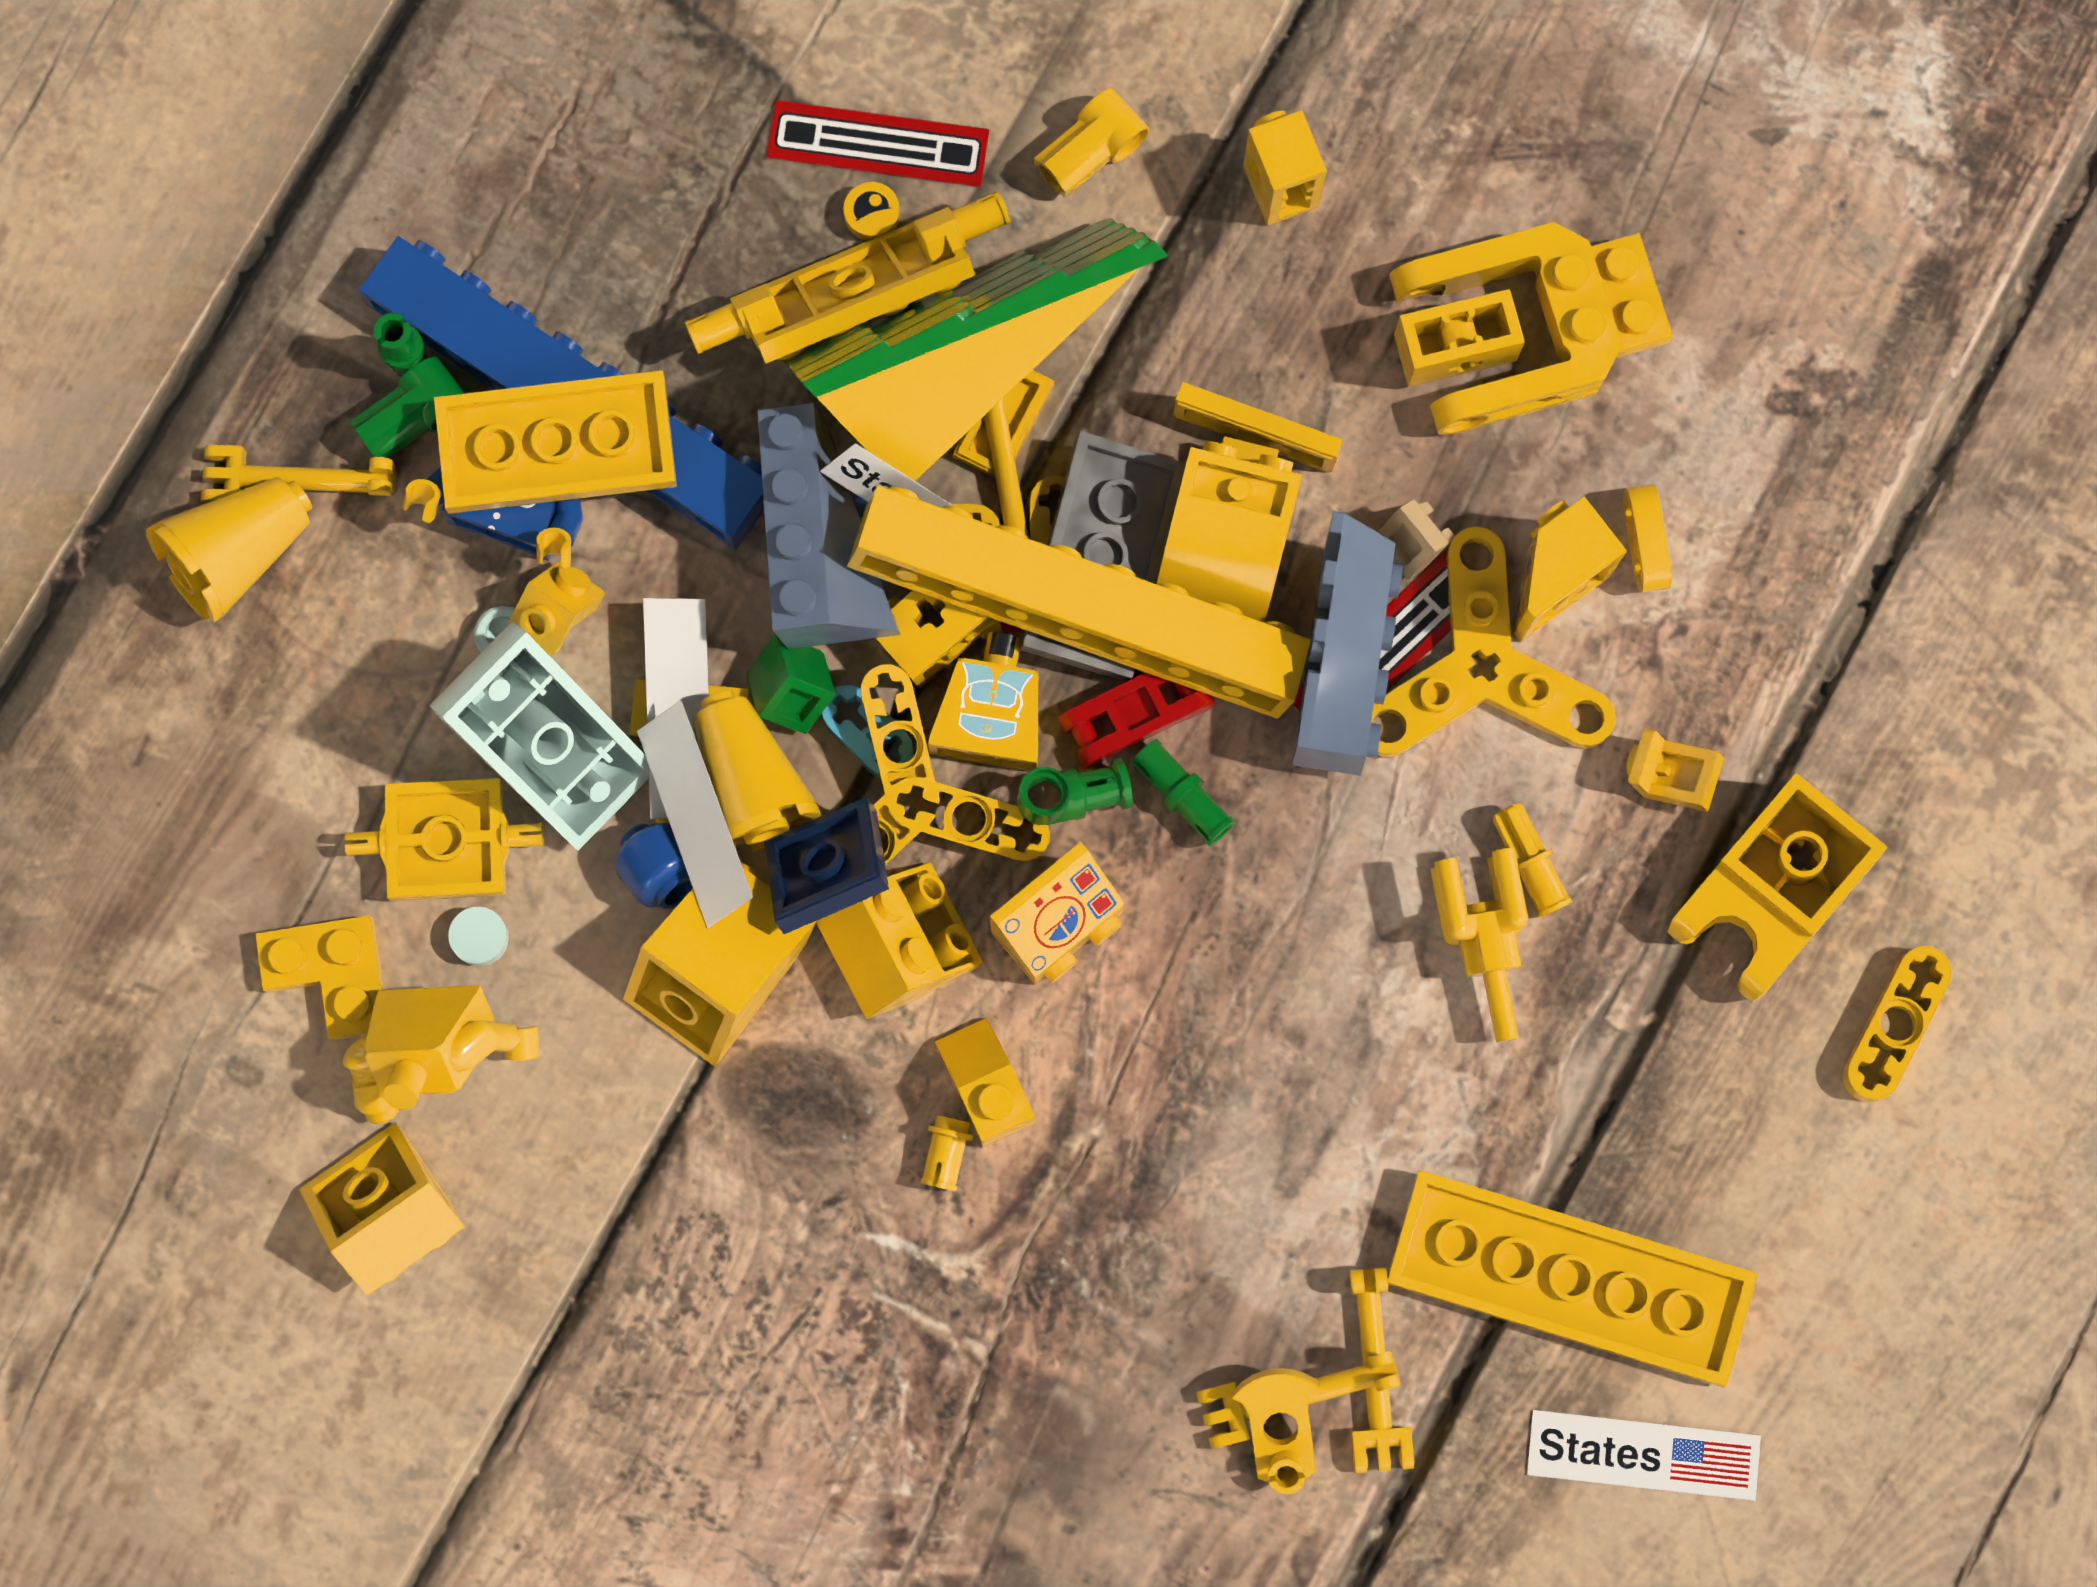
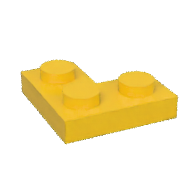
(329, 954)

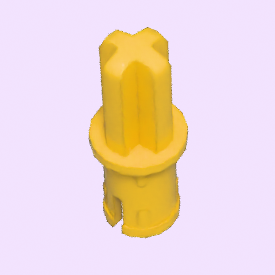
(1532, 859)

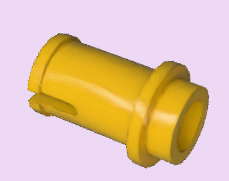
(945, 1152)

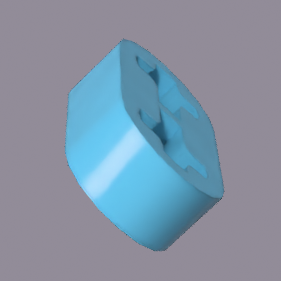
(858, 741)

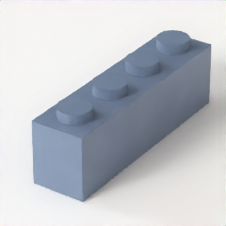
(811, 538)
(1346, 649)

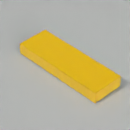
(1257, 427)

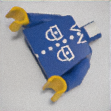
(530, 527)

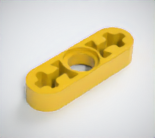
(1902, 979)

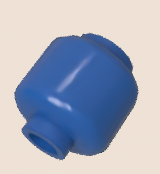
(653, 866)

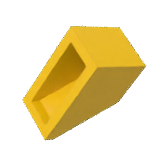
(985, 1082)

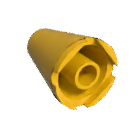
(229, 543)
(750, 772)

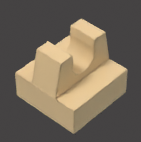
(1415, 537)

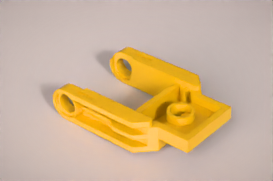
(1594, 301)

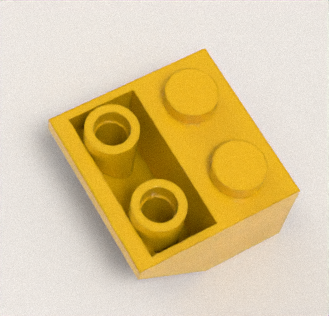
(900, 942)

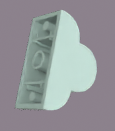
(543, 735)

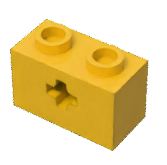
(1284, 166)
(1459, 338)
(921, 647)

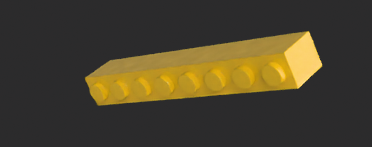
(1079, 601)

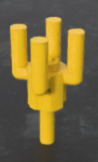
(1486, 930)

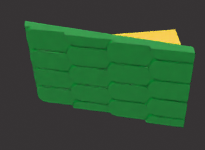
(941, 364)

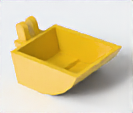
(1231, 524)

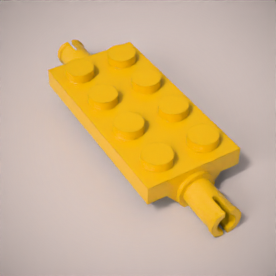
(853, 284)

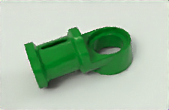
(1077, 792)

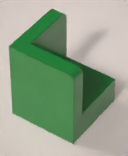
(790, 685)

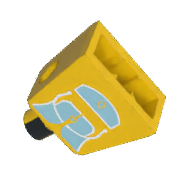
(990, 709)

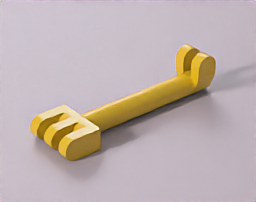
(377, 481)
(1367, 1287)
(1379, 1372)

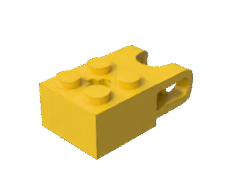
(1769, 896)

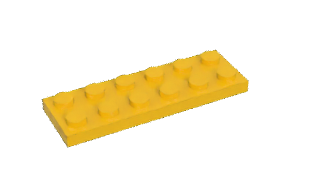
(1572, 1278)

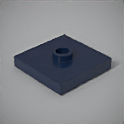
(826, 865)

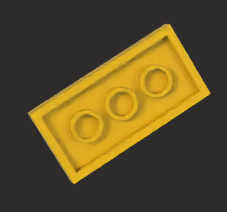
(555, 442)

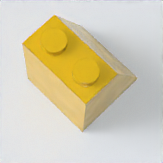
(713, 979)

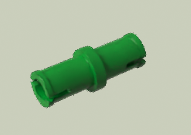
(398, 343)
(1183, 792)

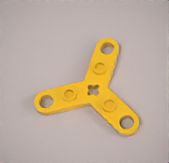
(1520, 683)

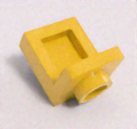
(556, 604)
(1673, 771)

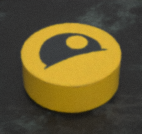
(871, 210)

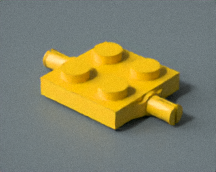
(444, 839)

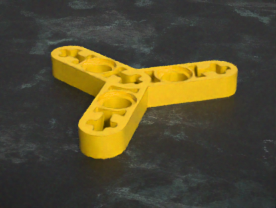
(918, 772)

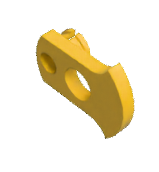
(1272, 1393)

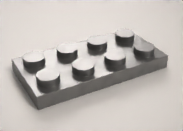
(1112, 512)

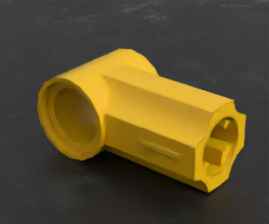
(1103, 133)

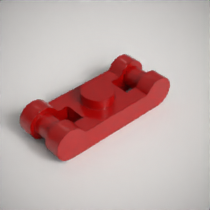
(1135, 714)

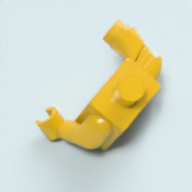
(427, 1046)

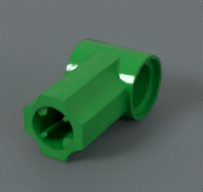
(406, 410)

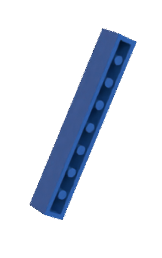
(508, 352)

